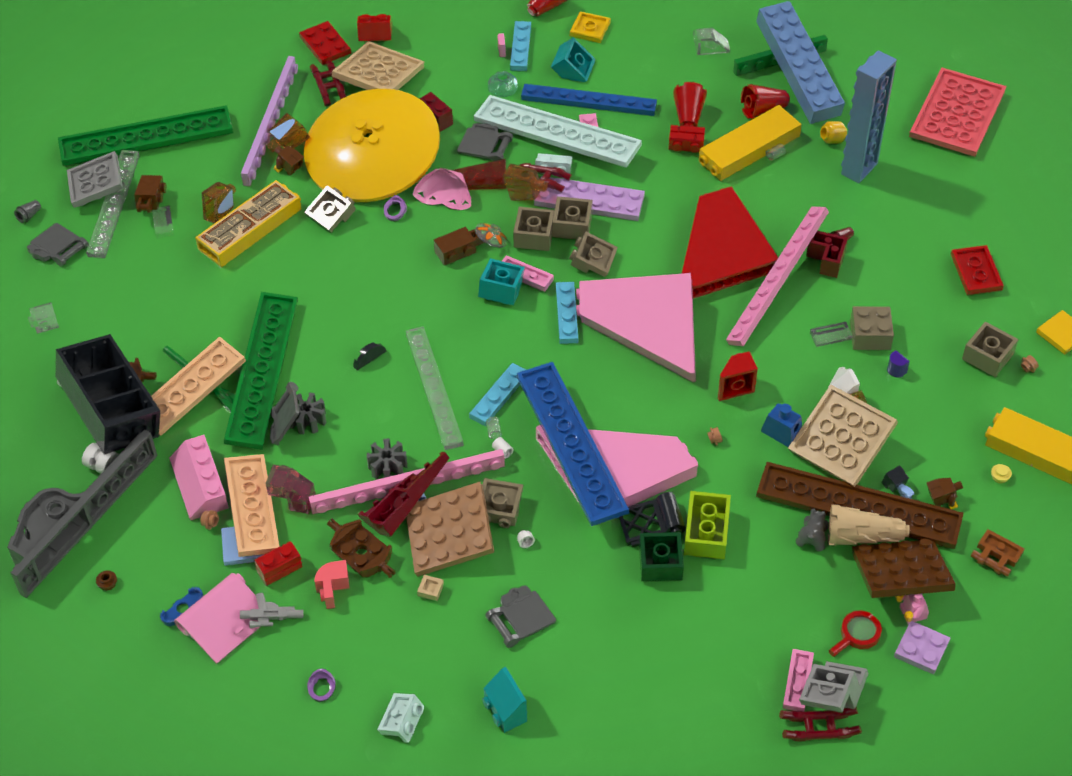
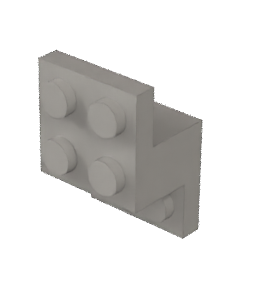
(834, 686)

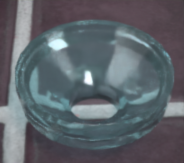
(502, 88)

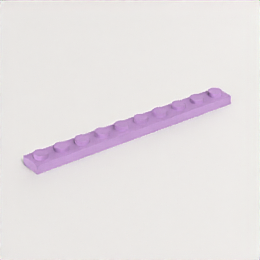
(271, 115)

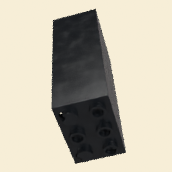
(106, 392)

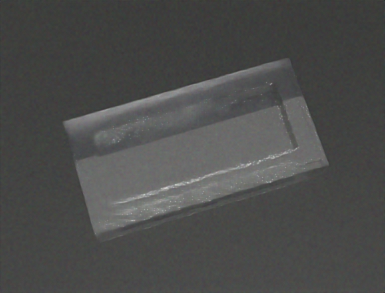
(163, 222)
(831, 334)

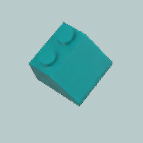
(573, 61)
(501, 281)
(505, 701)

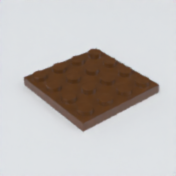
(903, 568)

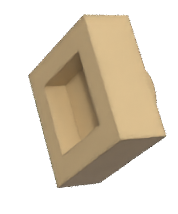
(430, 587)

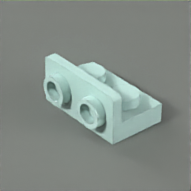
(559, 161)
(401, 716)

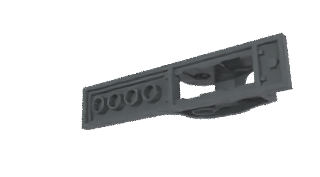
(53, 509)

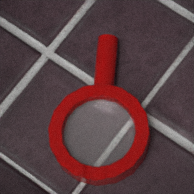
(858, 630)

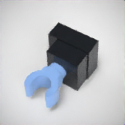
(897, 479)

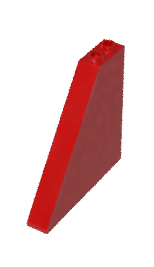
(725, 245)

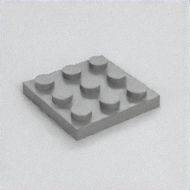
(94, 179)

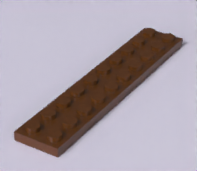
(819, 492)

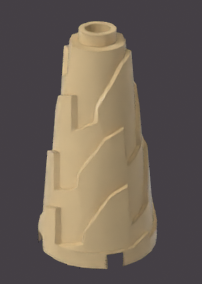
(854, 526)

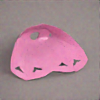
(444, 188)

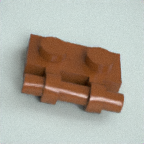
(1000, 548)

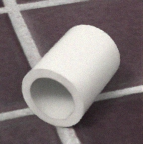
(500, 443)

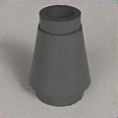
(27, 211)

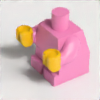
(913, 607)

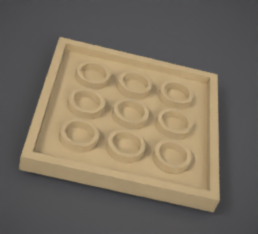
(378, 68)
(843, 435)

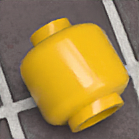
(833, 132)

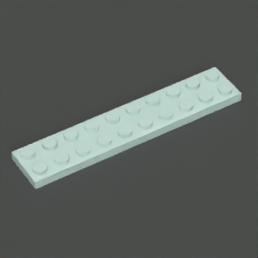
(558, 131)

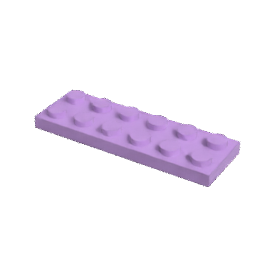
(607, 200)

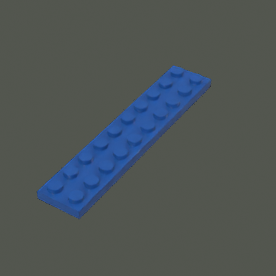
(572, 444)

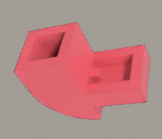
(329, 578)

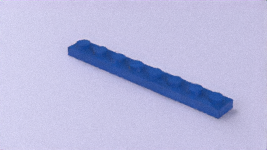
(589, 99)

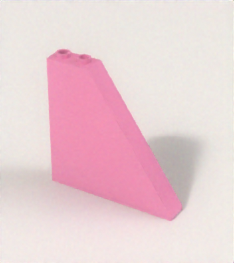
(646, 316)
(638, 462)

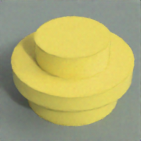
(1001, 473)

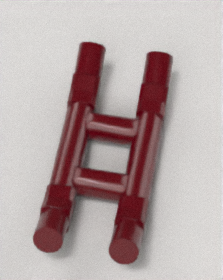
(323, 87)
(548, 171)
(810, 734)

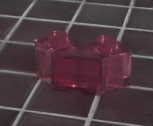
(291, 485)

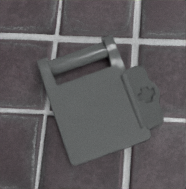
(481, 141)
(54, 242)
(284, 413)
(524, 612)

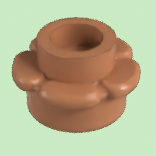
(1029, 364)
(715, 436)
(209, 519)

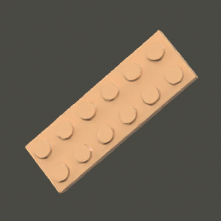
(195, 382)
(251, 505)

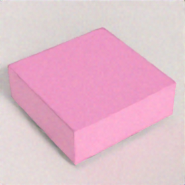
(501, 45)

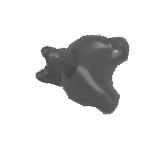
(813, 530)

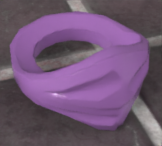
(395, 200)
(321, 674)

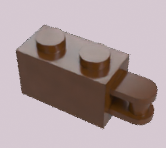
(149, 193)
(456, 245)

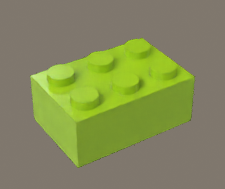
(707, 525)

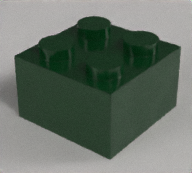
(661, 556)

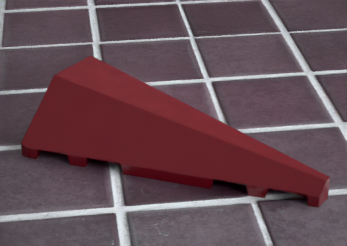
(396, 505)

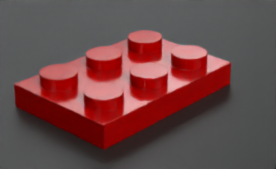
(325, 42)
(977, 270)

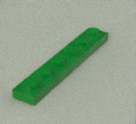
(767, 59)

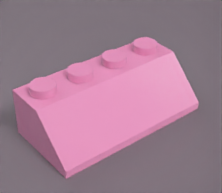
(198, 478)

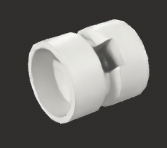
(95, 459)

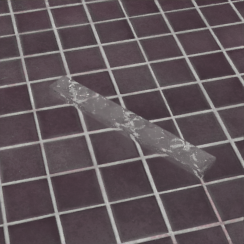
(112, 207)
(434, 388)

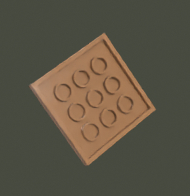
(449, 529)

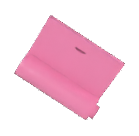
(217, 617)

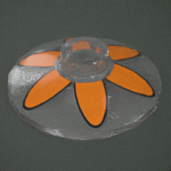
(491, 235)

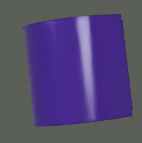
(897, 364)

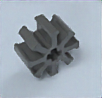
(309, 414)
(386, 459)

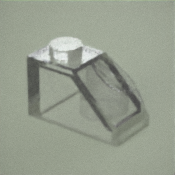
(710, 42)

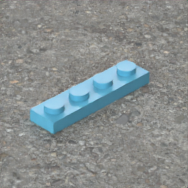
(520, 46)
(566, 312)
(497, 395)

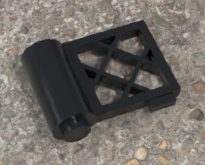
(667, 514)

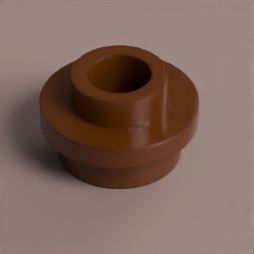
(107, 584)

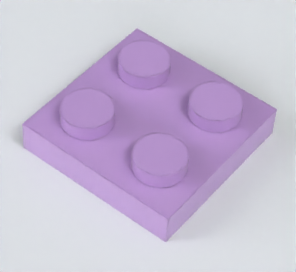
(922, 647)

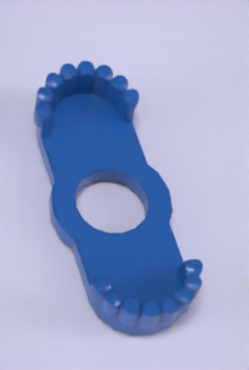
(191, 598)

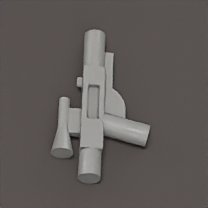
(268, 611)

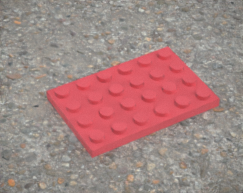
(957, 111)

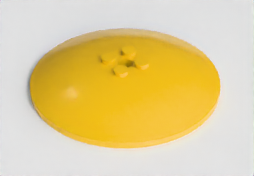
(375, 166)

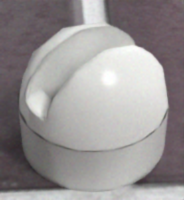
(525, 539)

